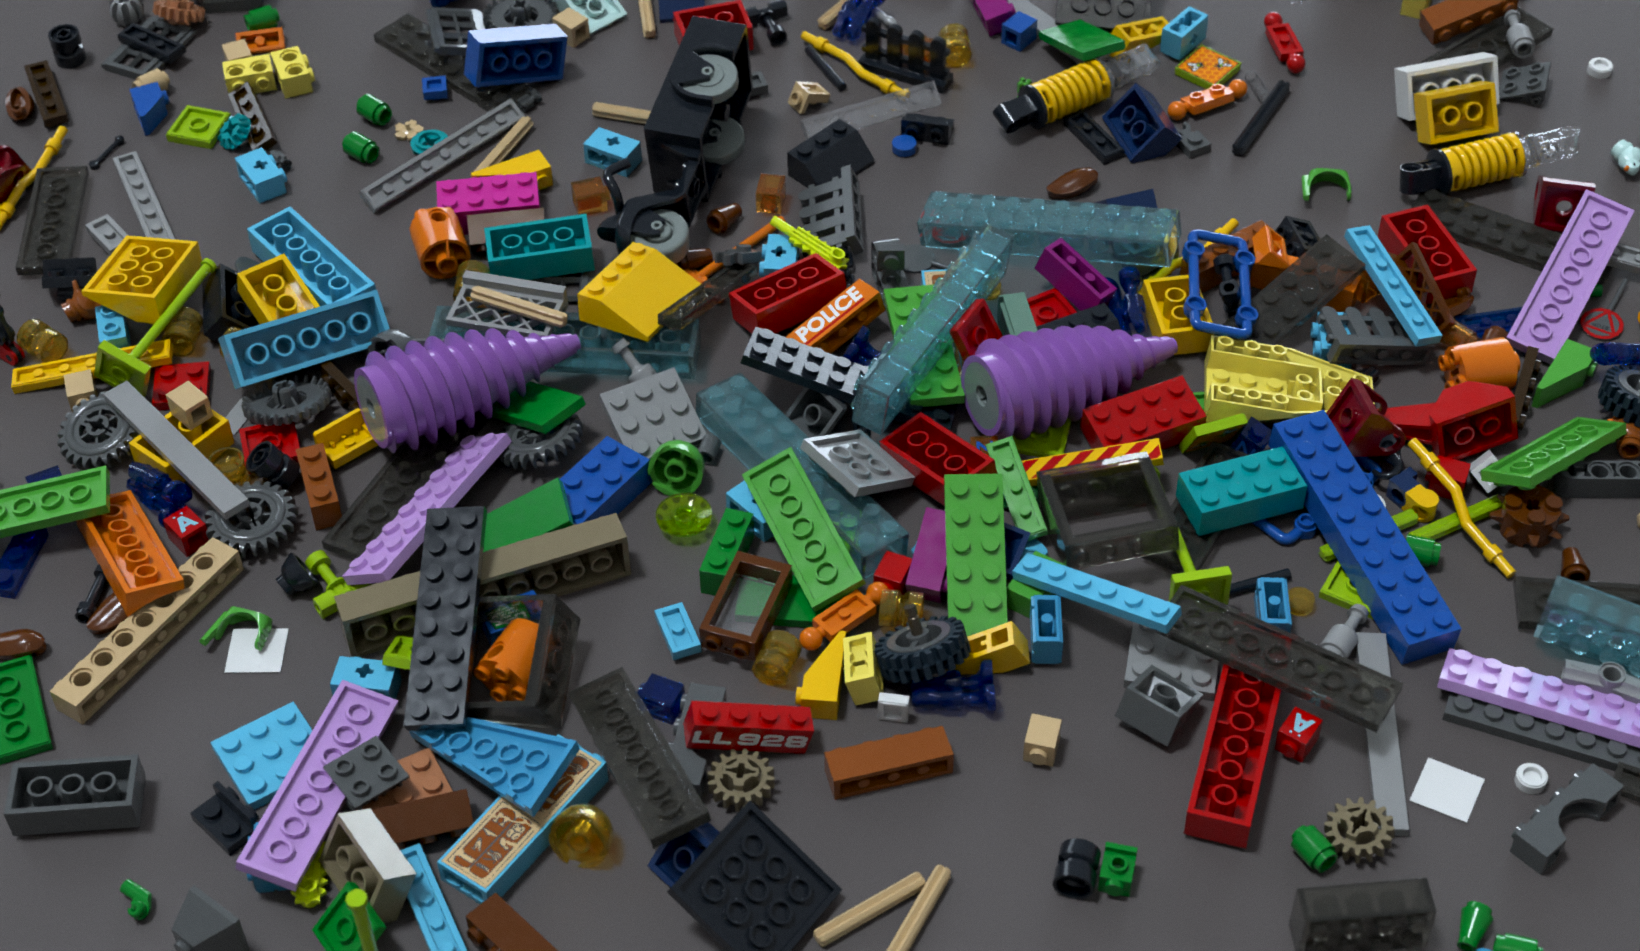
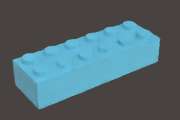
(315, 259)
(303, 339)

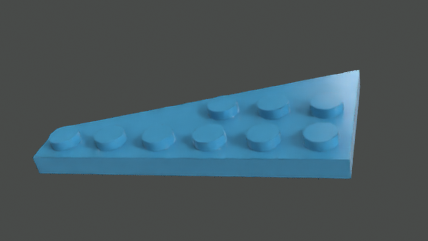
(506, 759)

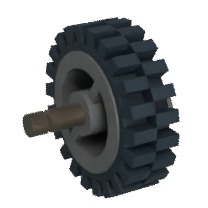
(1622, 393)
(922, 648)

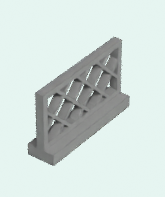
(540, 293)

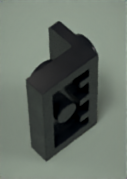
(927, 128)
(1298, 235)
(61, 272)
(226, 819)

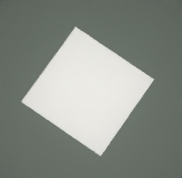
(245, 658)
(1447, 789)

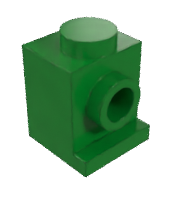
(1117, 869)

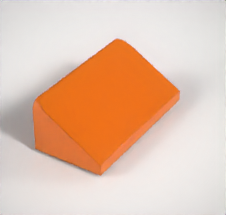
(263, 40)
(1270, 248)

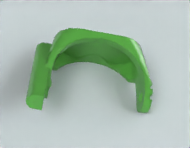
(1324, 174)
(236, 615)

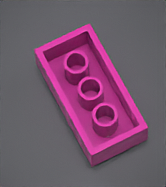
(488, 195)

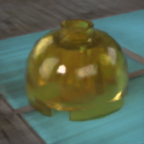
(582, 835)

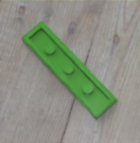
(1017, 488)

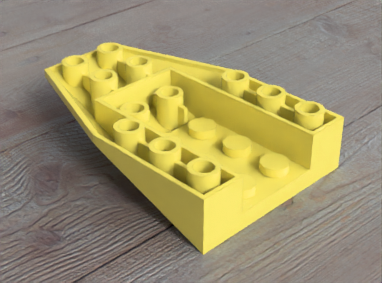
(1269, 381)

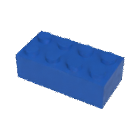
(515, 55)
(605, 481)

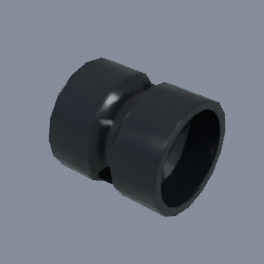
(67, 46)
(272, 465)
(1076, 868)

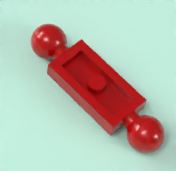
(1284, 42)

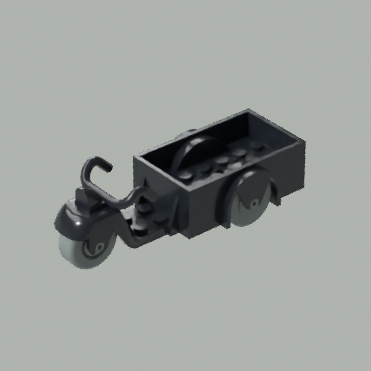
(686, 138)

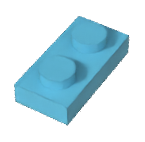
(677, 631)

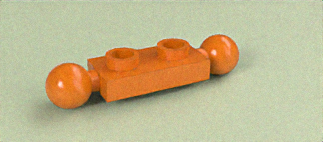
(1207, 99)
(842, 616)

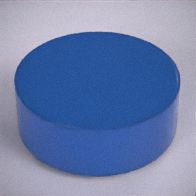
(904, 145)

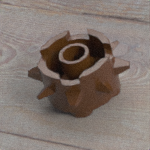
(1530, 516)

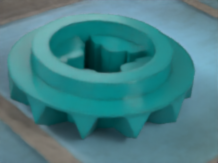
(239, 127)
(432, 137)

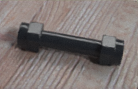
(87, 608)

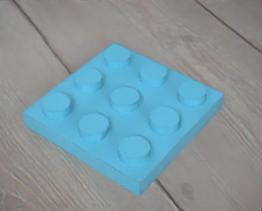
(263, 753)

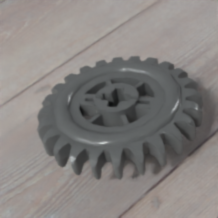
(519, 13)
(286, 401)
(107, 438)
(534, 445)
(268, 525)

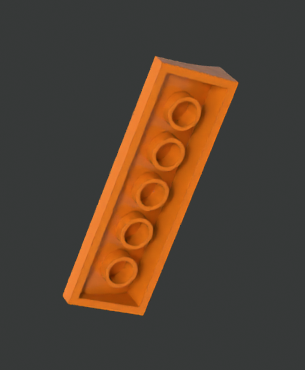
(130, 553)

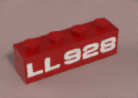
(748, 726)

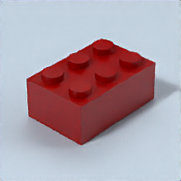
(728, 11)

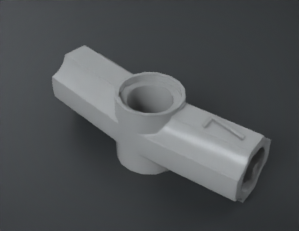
(1606, 678)

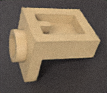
(806, 93)

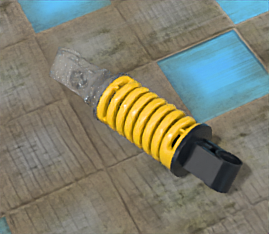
(1074, 89)
(1487, 160)

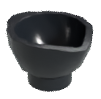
(296, 576)

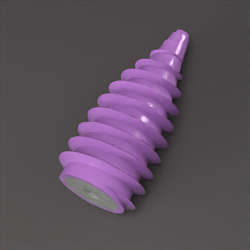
(1052, 375)
(450, 381)

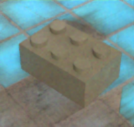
(366, 854)

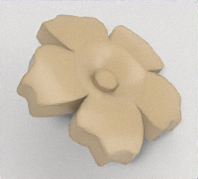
(408, 130)

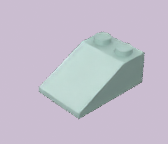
(599, 12)

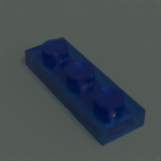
(19, 559)

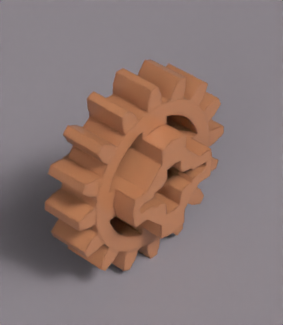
(179, 11)

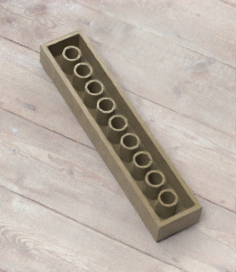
(546, 563)

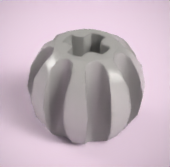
(126, 11)

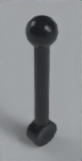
(94, 164)

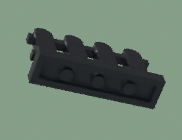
(903, 68)

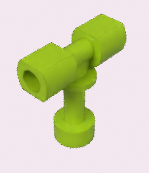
(325, 604)

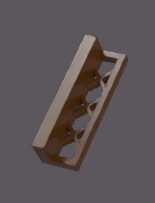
(1428, 286)

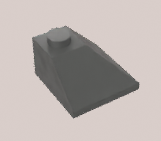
(816, 412)
(207, 926)

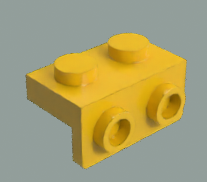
(345, 438)

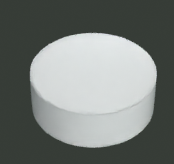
(1600, 68)
(1531, 778)

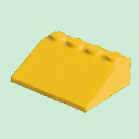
(144, 276)
(634, 292)

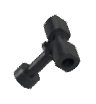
(766, 18)
(1229, 288)

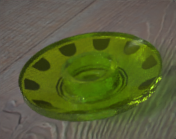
(683, 515)

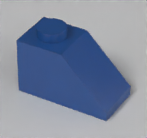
(149, 105)

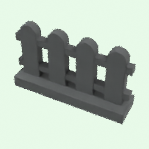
(848, 202)
(1364, 348)

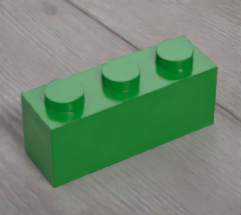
(732, 535)

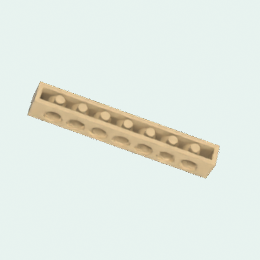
(145, 633)

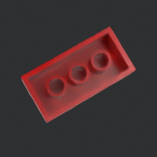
(1441, 252)
(787, 295)
(1154, 412)
(931, 452)

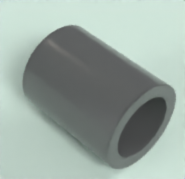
(709, 448)

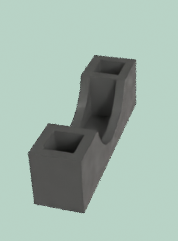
(692, 764)
(1588, 795)

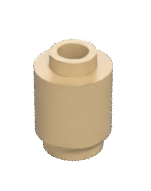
(151, 77)

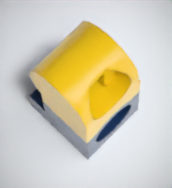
(1410, 494)

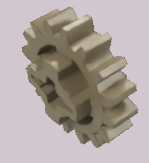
(741, 779)
(1359, 830)

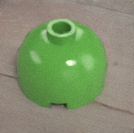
(676, 467)

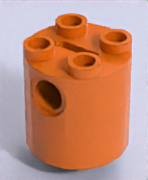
(439, 241)
(1481, 361)
(509, 661)

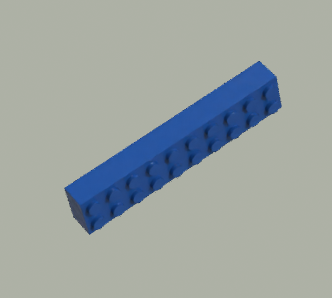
(1367, 540)

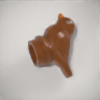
(79, 306)
(1628, 444)

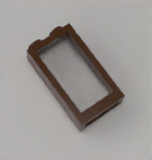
(746, 606)

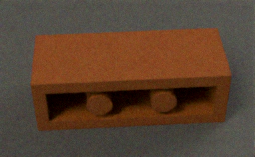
(319, 486)

